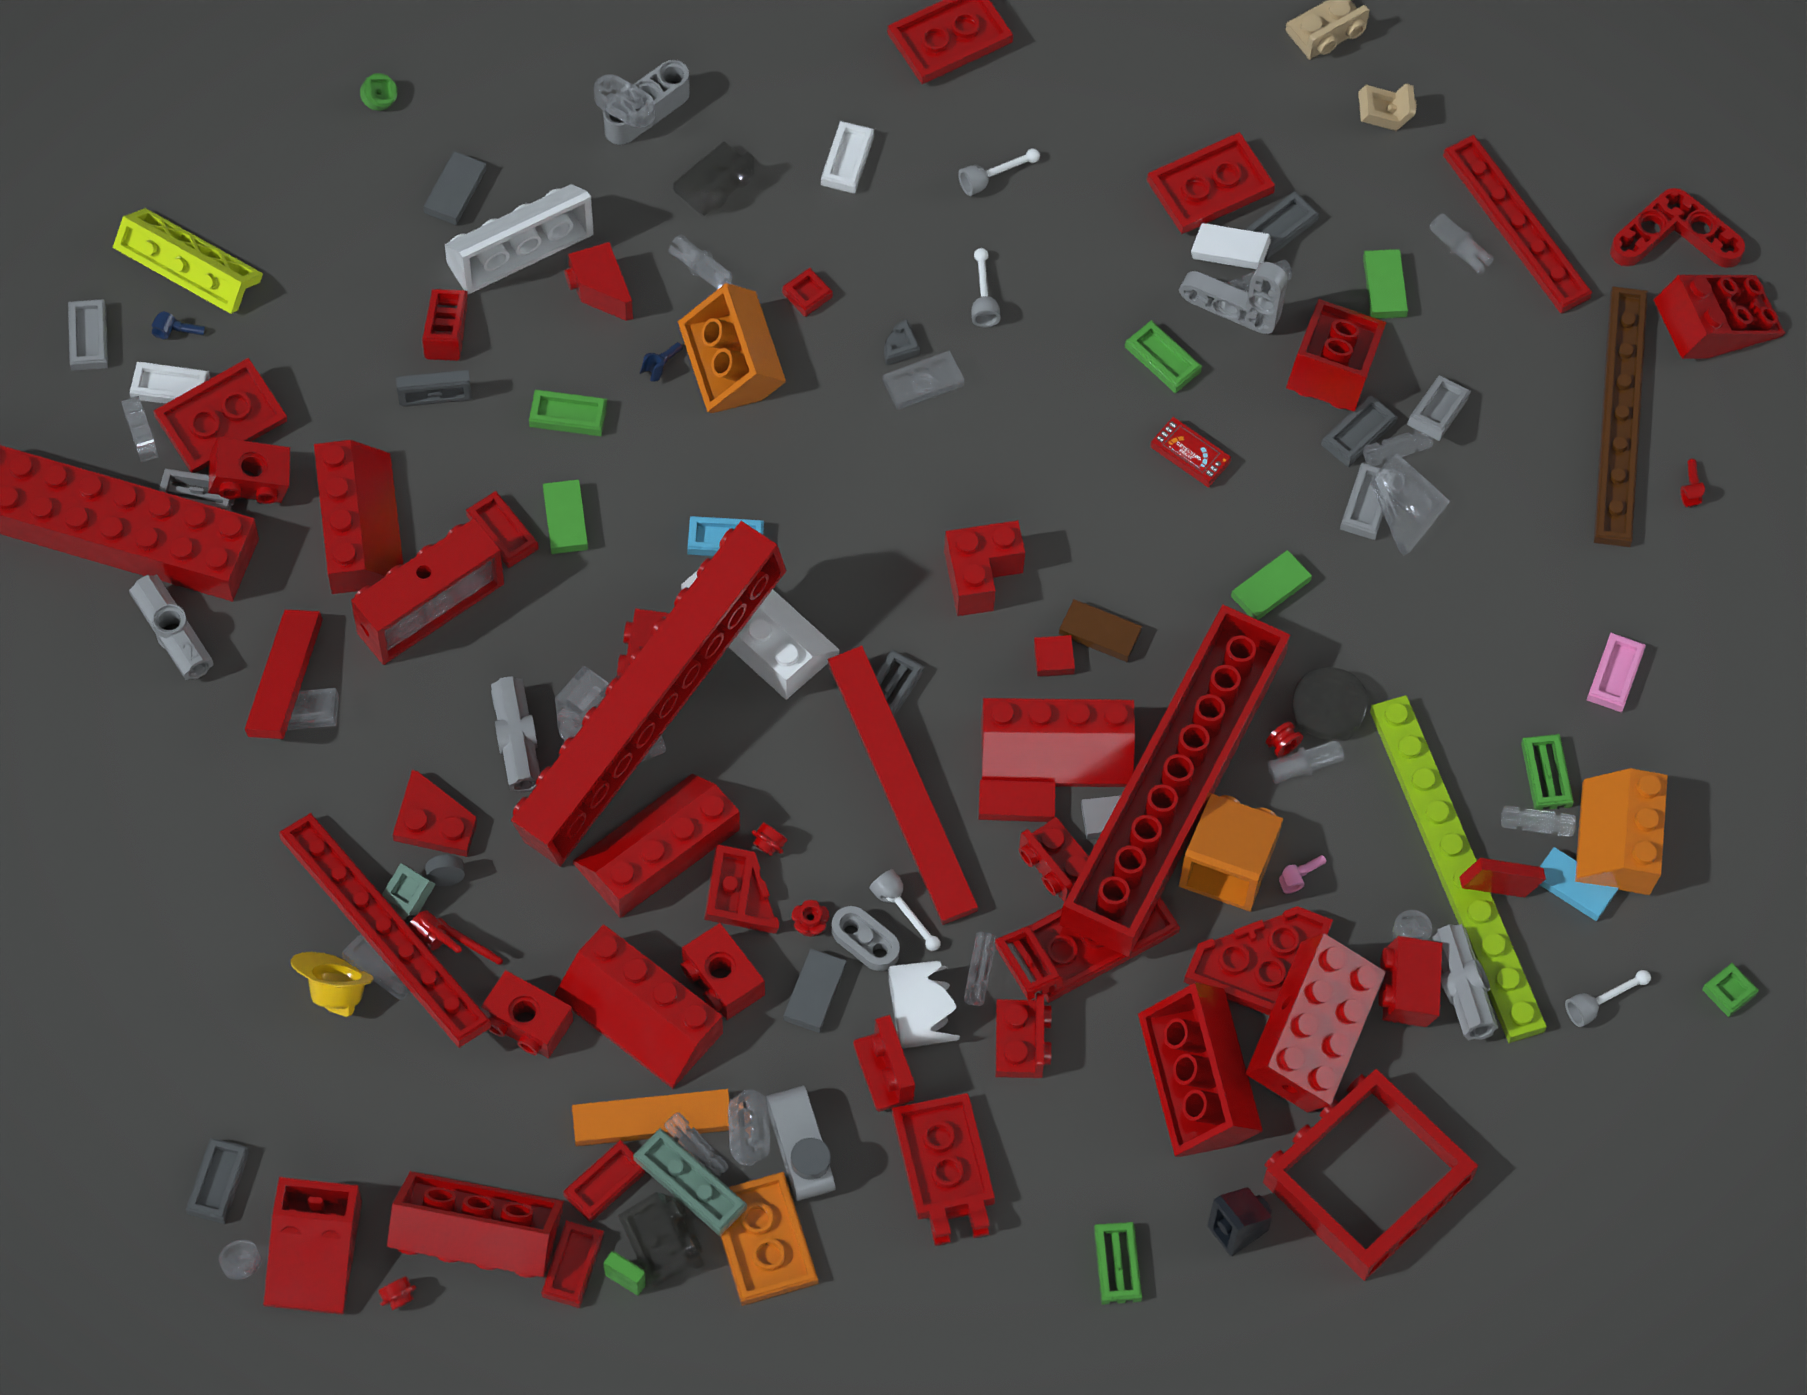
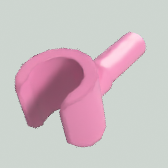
(1291, 878)

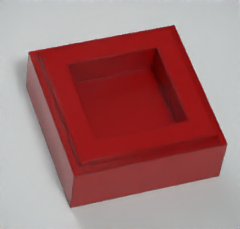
(807, 292)
(1054, 655)

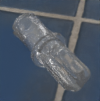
(1461, 243)
(700, 262)
(1305, 761)

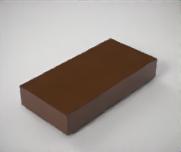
(1100, 630)

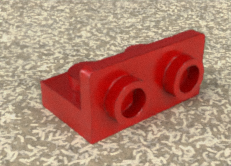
(1054, 855)
(1020, 1037)
(885, 1066)

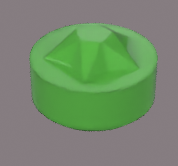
(378, 92)

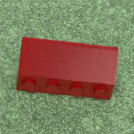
(357, 514)
(1058, 741)
(659, 843)
(639, 1006)
(1199, 1070)
(474, 1224)

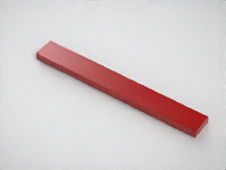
(902, 785)
(385, 930)

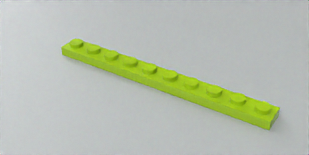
(1452, 857)

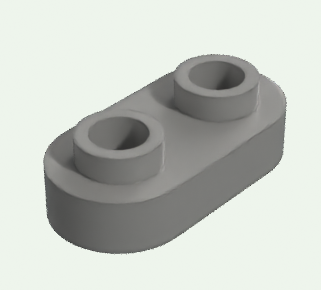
(867, 939)

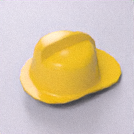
(332, 981)

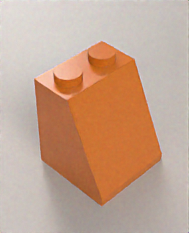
(1230, 851)

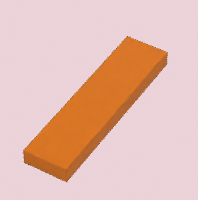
(645, 1116)

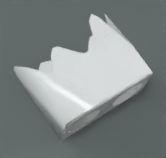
(920, 1004)

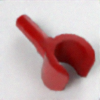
(1692, 494)

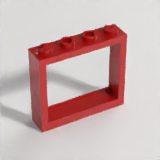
(1360, 1260)

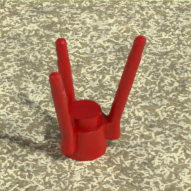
(435, 932)

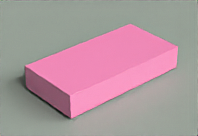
(1616, 672)

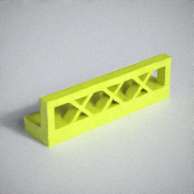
(185, 259)

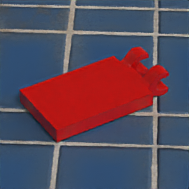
(945, 1164)

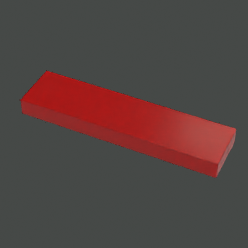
(283, 674)

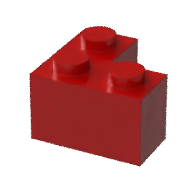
(977, 557)

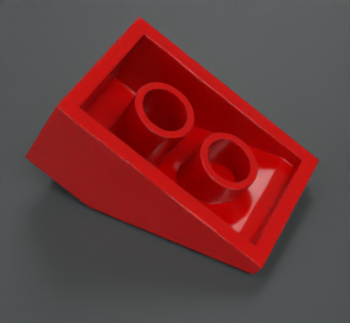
(1335, 355)

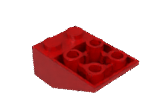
(1717, 314)
(312, 1245)

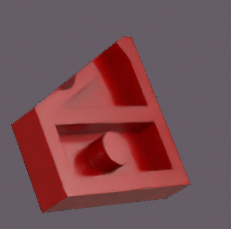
(433, 819)
(738, 893)

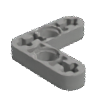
(1255, 310)

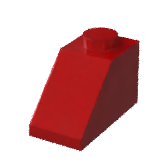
(599, 281)

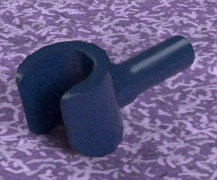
(166, 322)
(655, 363)

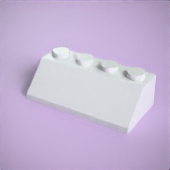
(520, 238)
(780, 644)

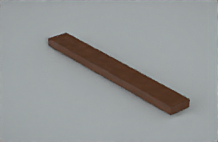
(1620, 417)

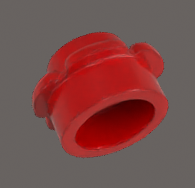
(769, 839)
(810, 927)
(397, 1293)

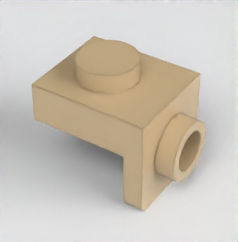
(1386, 107)

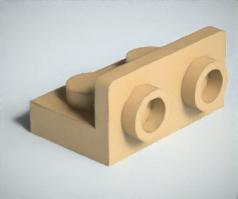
(1327, 25)

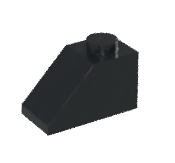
(1239, 1219)

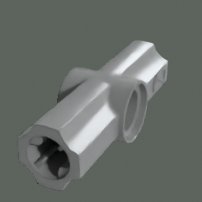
(181, 642)
(515, 734)
(1465, 983)

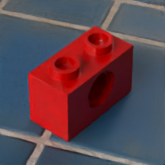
(265, 461)
(715, 951)
(515, 996)

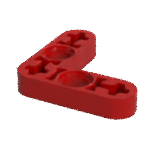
(1672, 220)

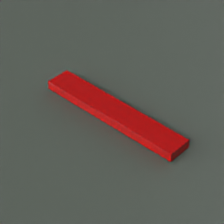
(1517, 224)

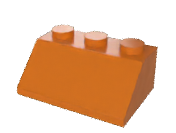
(731, 349)
(1622, 830)

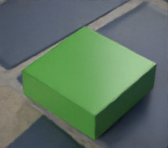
(1730, 990)
(625, 1273)

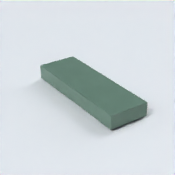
(690, 1182)

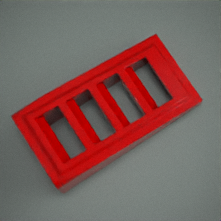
(445, 344)

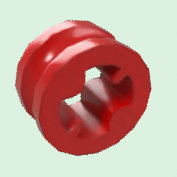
(1284, 739)

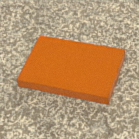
(767, 1242)

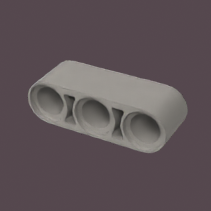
(665, 95)
(792, 1122)

